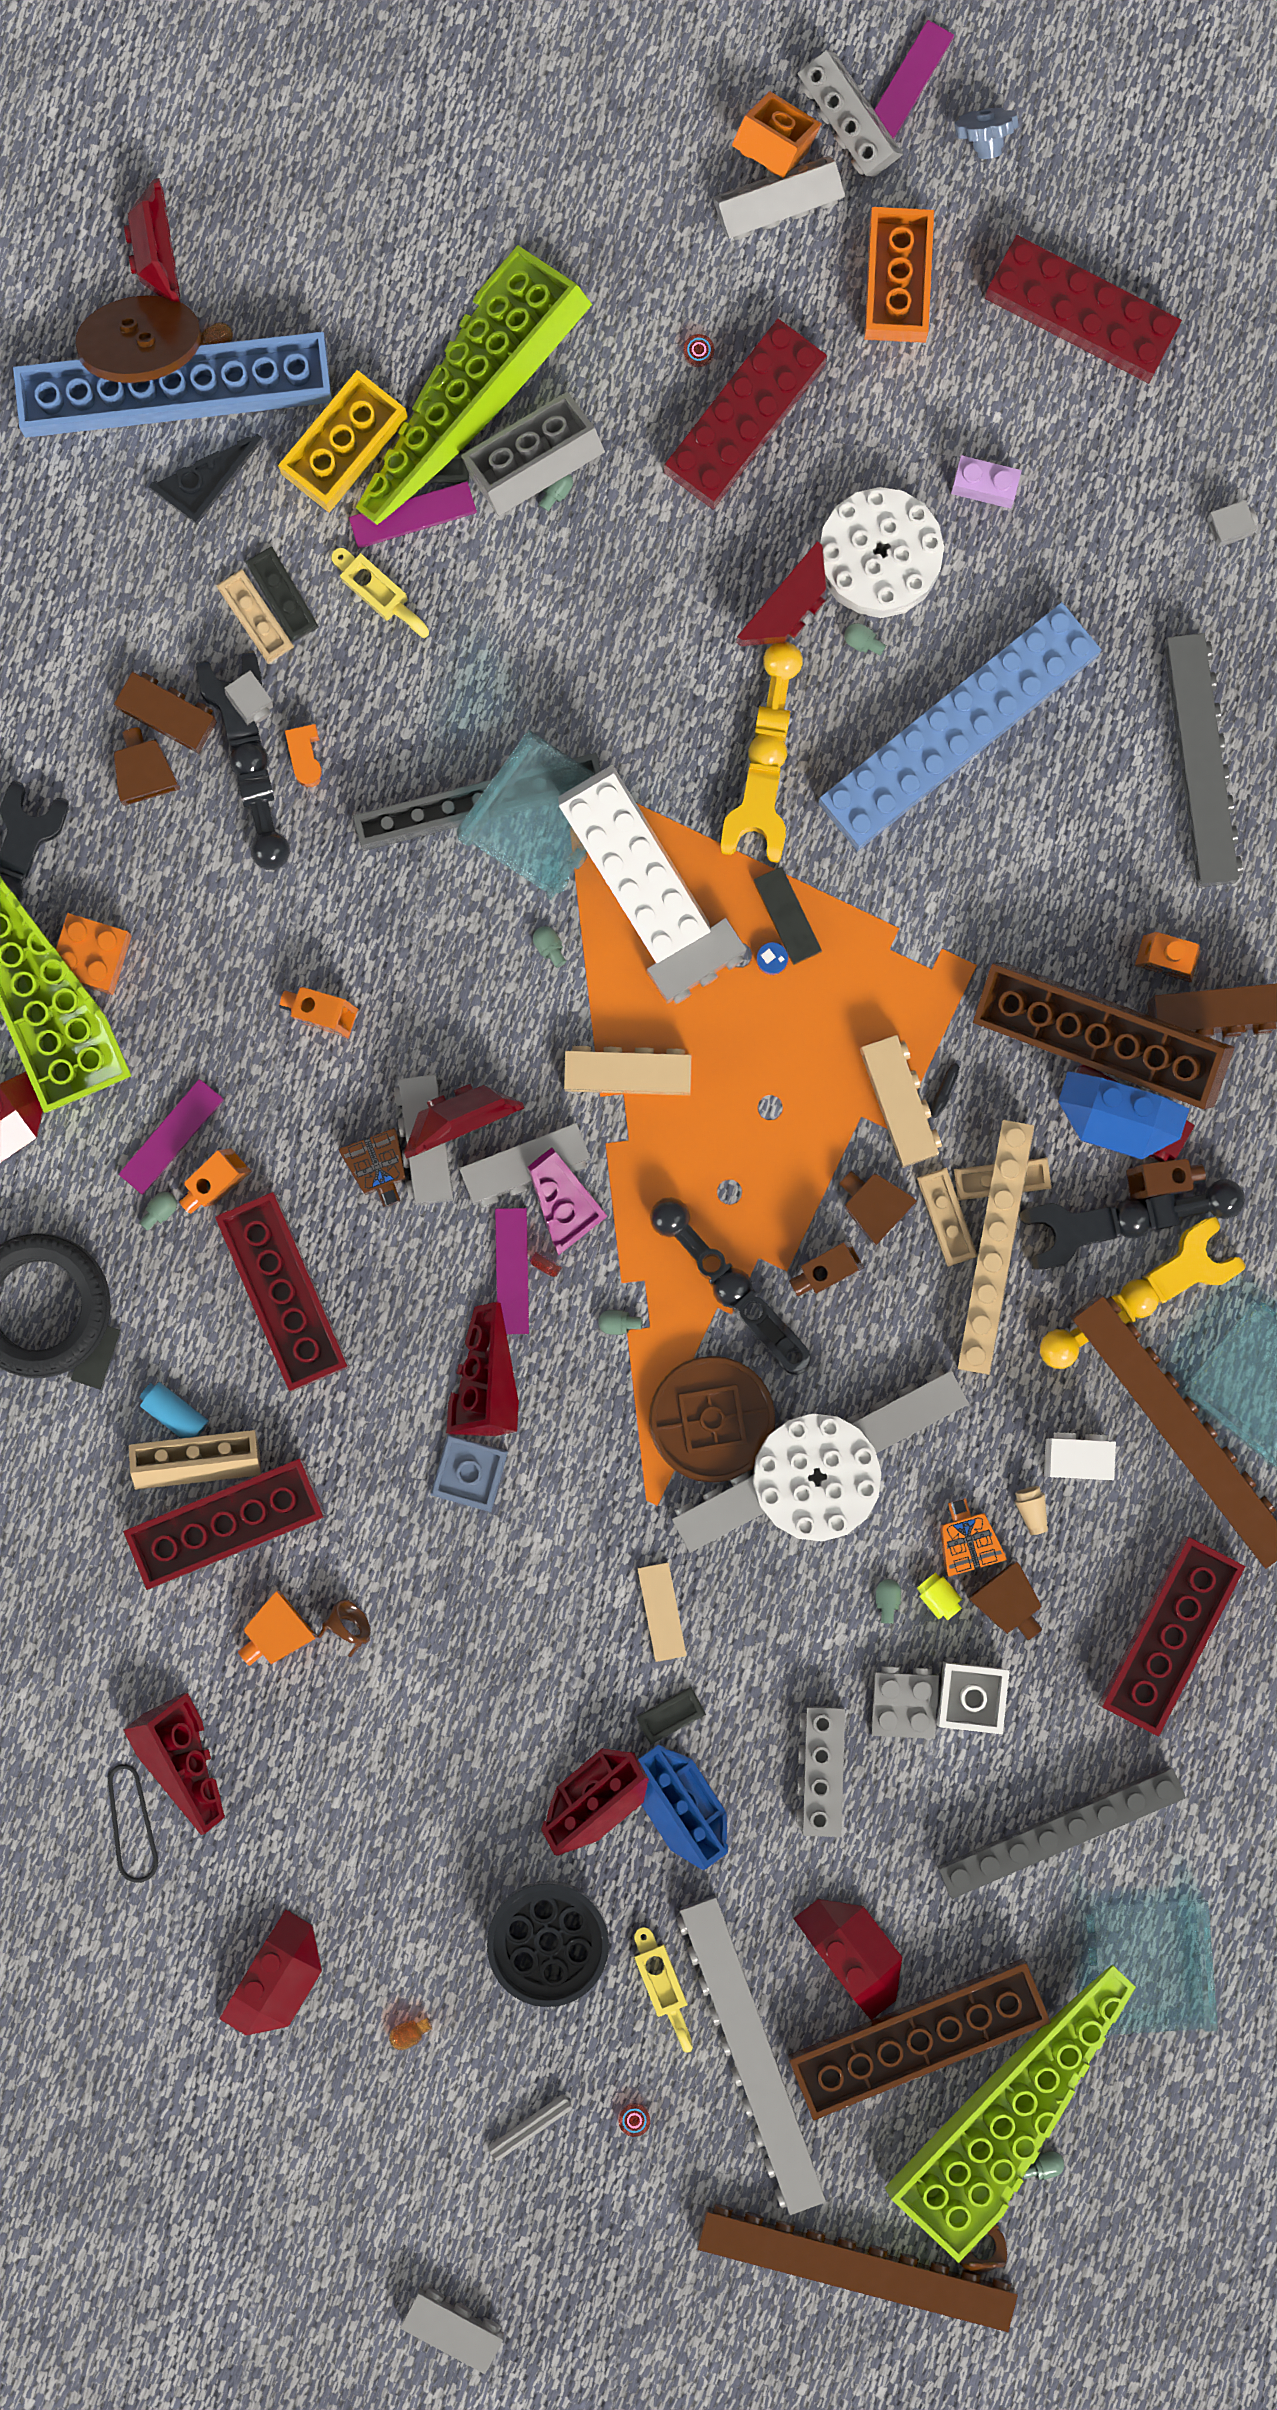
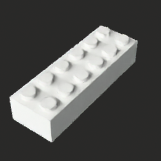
(634, 863)

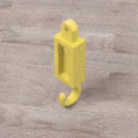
(380, 592)
(664, 1987)

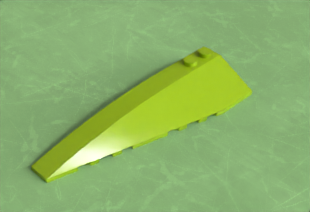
(517, 325)
(51, 1015)
(980, 2155)

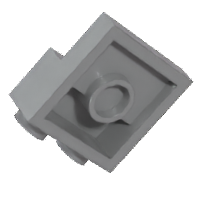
(904, 1703)

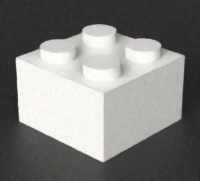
(1080, 1458)
(972, 1697)

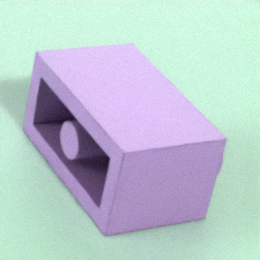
(986, 482)

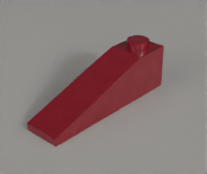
(487, 1391)
(172, 1751)

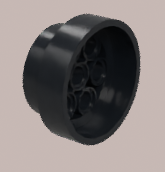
(531, 1983)

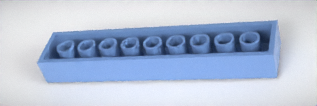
(213, 383)
(959, 726)

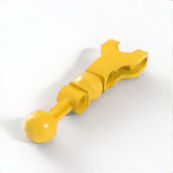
(767, 754)
(1141, 1296)

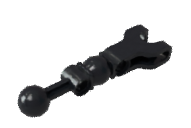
(249, 762)
(25, 835)
(1128, 1219)
(731, 1286)

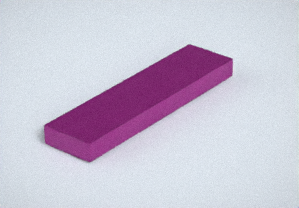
(913, 76)
(416, 515)
(171, 1137)
(512, 1268)

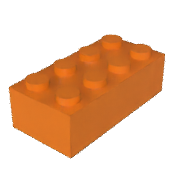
(899, 274)

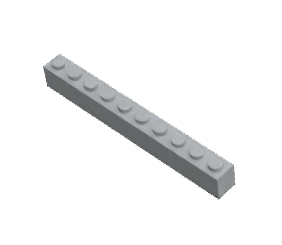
(882, 1427)
(752, 2054)

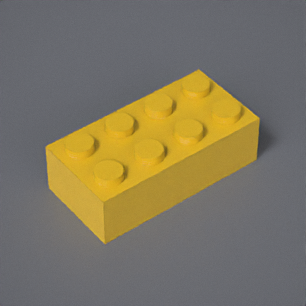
(343, 441)

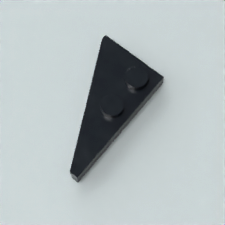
(199, 486)

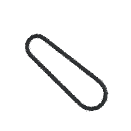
(115, 1824)

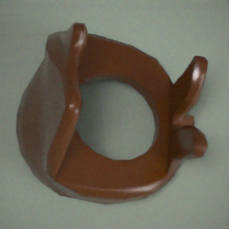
(347, 1610)
(998, 2259)

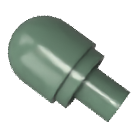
(556, 492)
(863, 639)
(549, 945)
(159, 1209)
(618, 1322)
(888, 1599)
(1046, 2166)

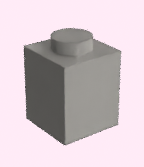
(1232, 523)
(249, 698)

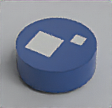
(772, 958)

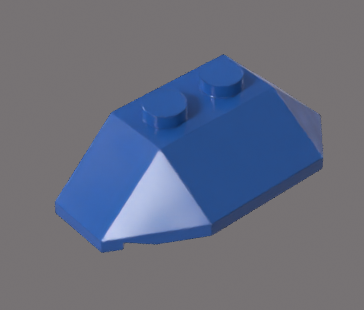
(1120, 1115)
(684, 1807)

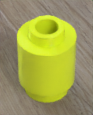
(940, 1596)

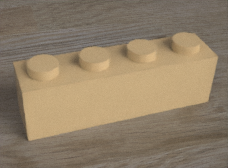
(627, 1072)
(899, 1100)
(194, 1459)

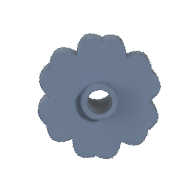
(987, 130)

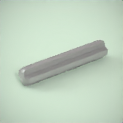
(530, 2127)

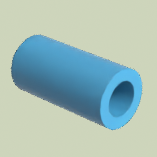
(172, 1411)

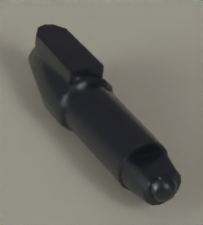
(942, 1096)

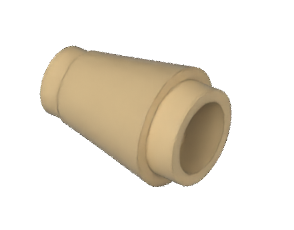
(1032, 1508)

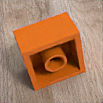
(776, 134)
(93, 952)

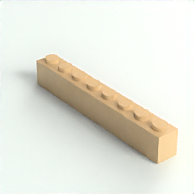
(996, 1247)

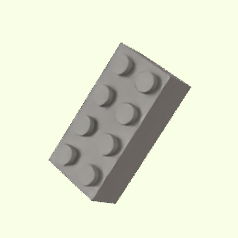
(533, 453)

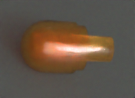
(216, 334)
(409, 2033)

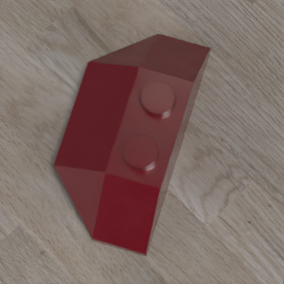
(152, 243)
(789, 604)
(19, 1115)
(458, 1116)
(594, 1800)
(854, 1952)
(276, 1979)

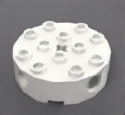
(889, 522)
(849, 1482)

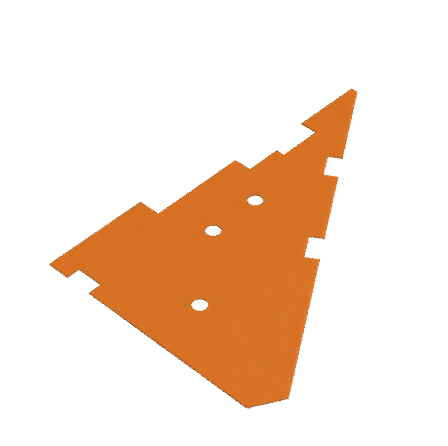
(746, 1040)

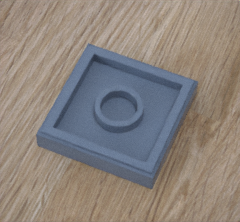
(469, 1473)

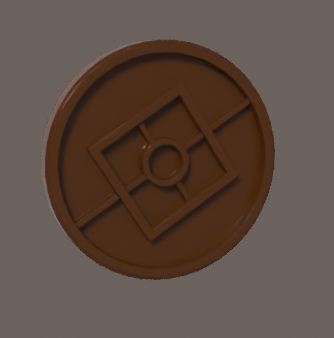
(138, 339)
(711, 1418)

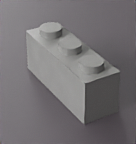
(697, 963)
(453, 2329)

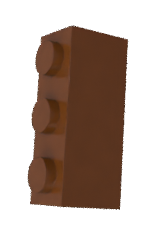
(166, 711)

